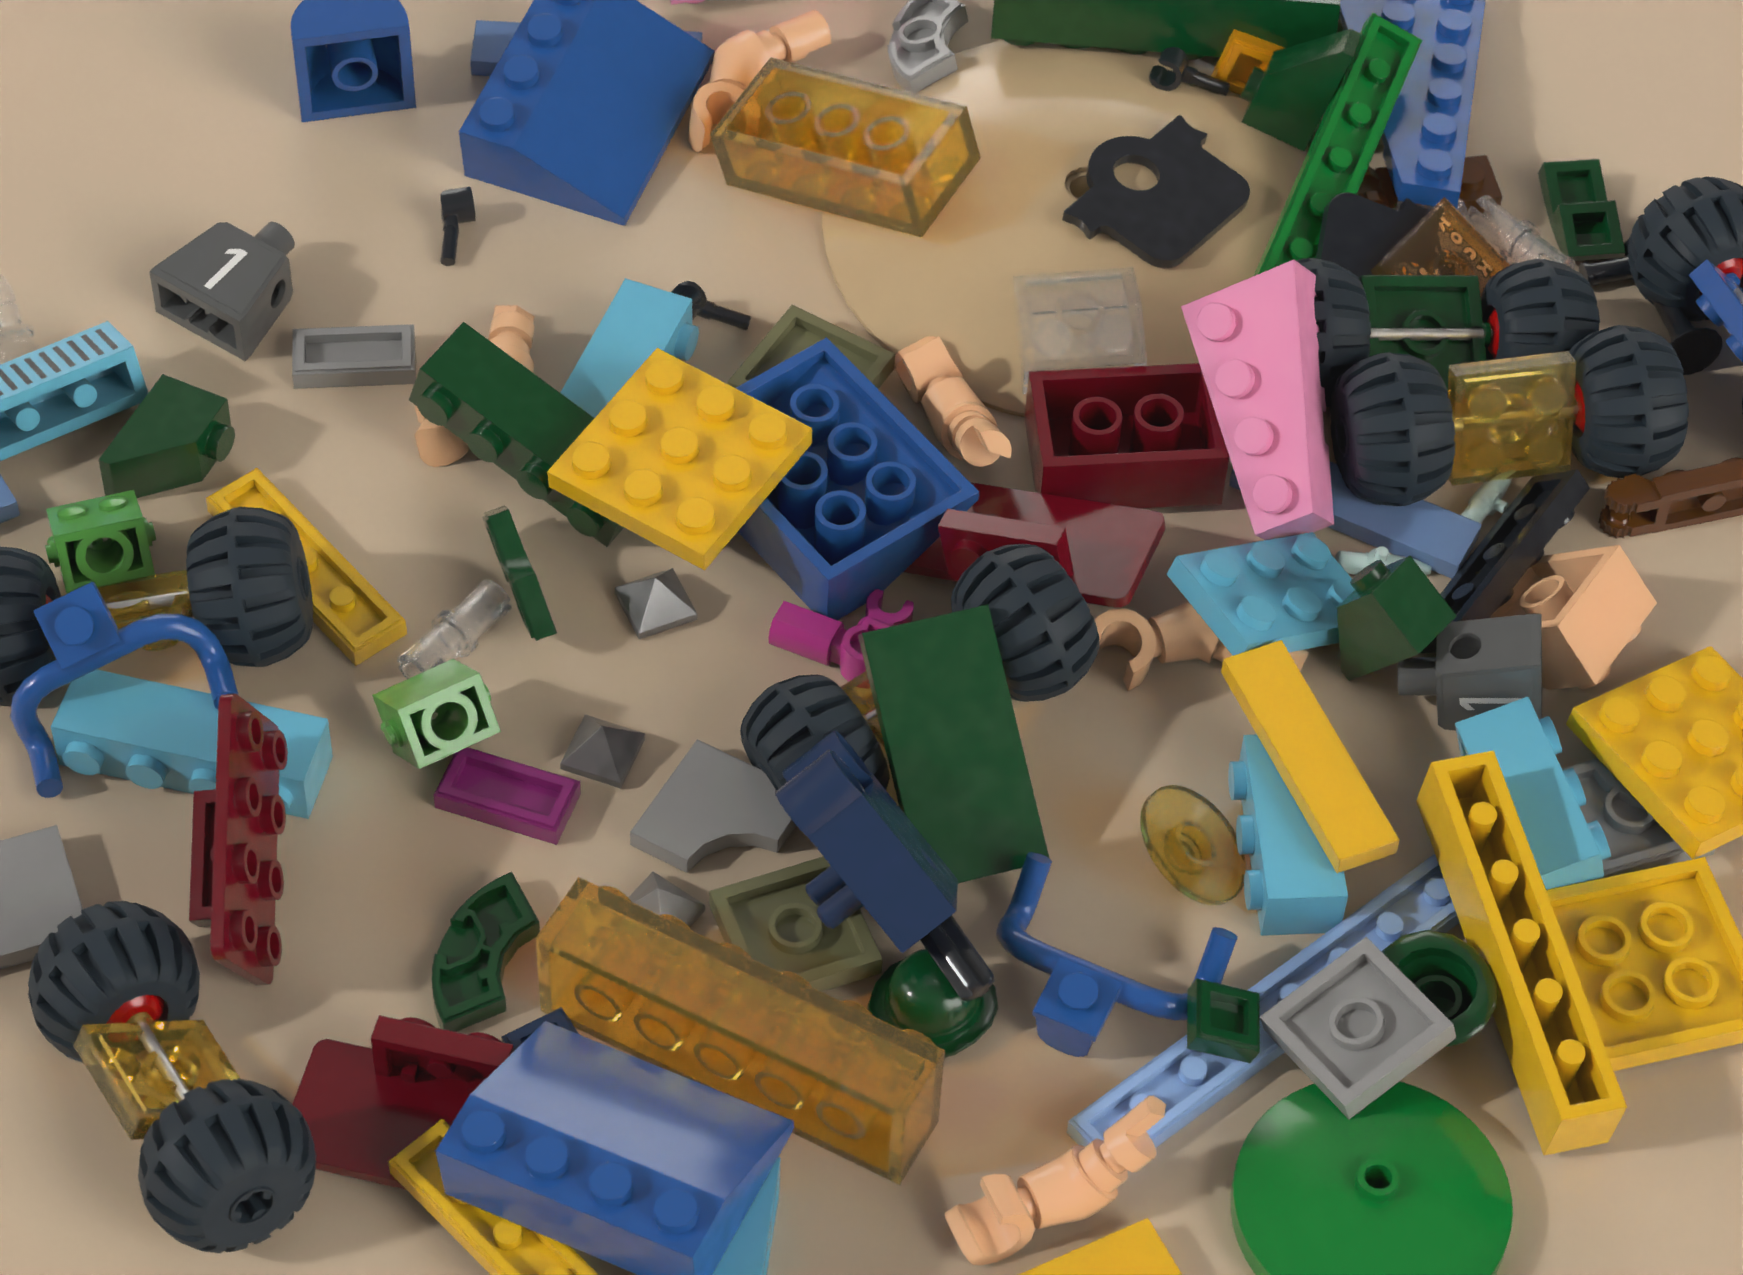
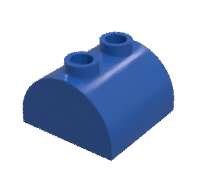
(352, 58)

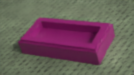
(507, 794)

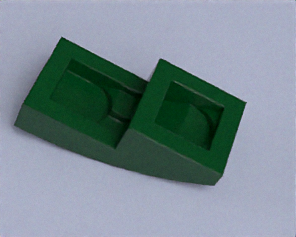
(1579, 211)

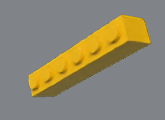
(1514, 928)

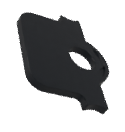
(1177, 215)
(1362, 232)

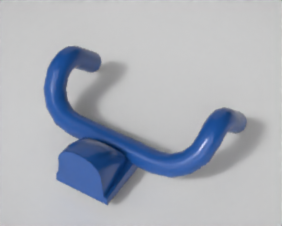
(87, 639)
(1081, 992)

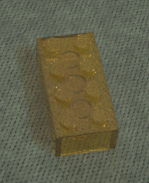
(846, 146)

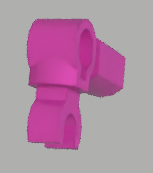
(826, 639)

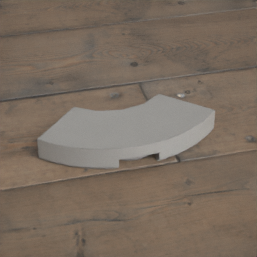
(921, 42)

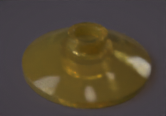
(1192, 845)

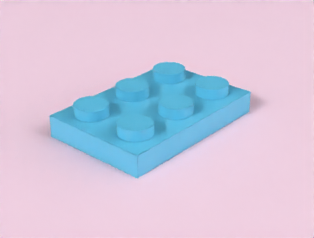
(1266, 592)

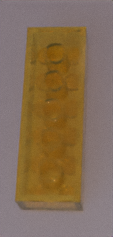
(741, 1028)

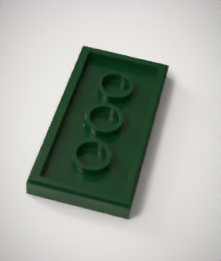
(954, 741)

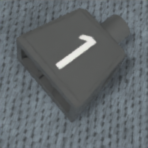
(227, 285)
(1479, 667)

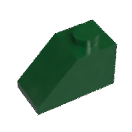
(1297, 87)
(168, 440)
(1388, 617)

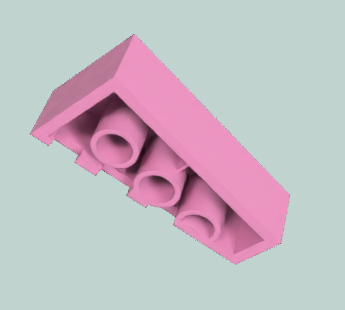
(1267, 393)

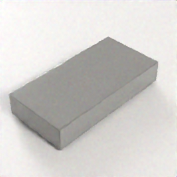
(353, 356)

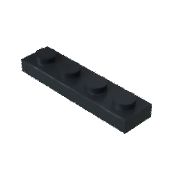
(1513, 546)

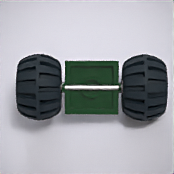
(1444, 320)

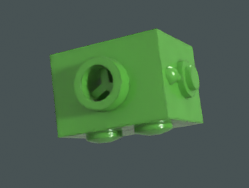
(100, 541)
(436, 713)

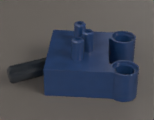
(877, 861)

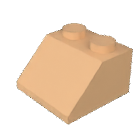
(1588, 611)

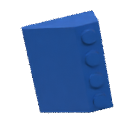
(583, 104)
(858, 496)
(611, 1154)

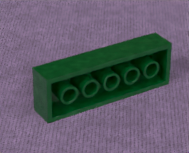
(1154, 25)

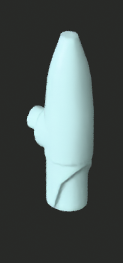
(1487, 500)
(1356, 561)

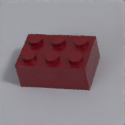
(1126, 436)

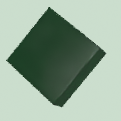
(1223, 1020)

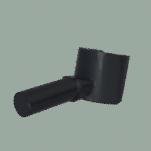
(1178, 61)
(456, 208)
(709, 309)

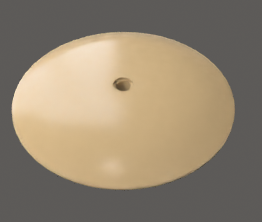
(1035, 126)

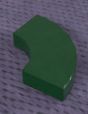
(519, 573)
(477, 949)

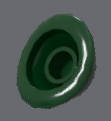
(1449, 976)
(921, 999)

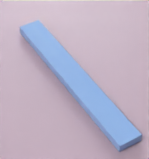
(1197, 1080)

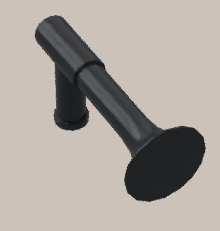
(1694, 346)

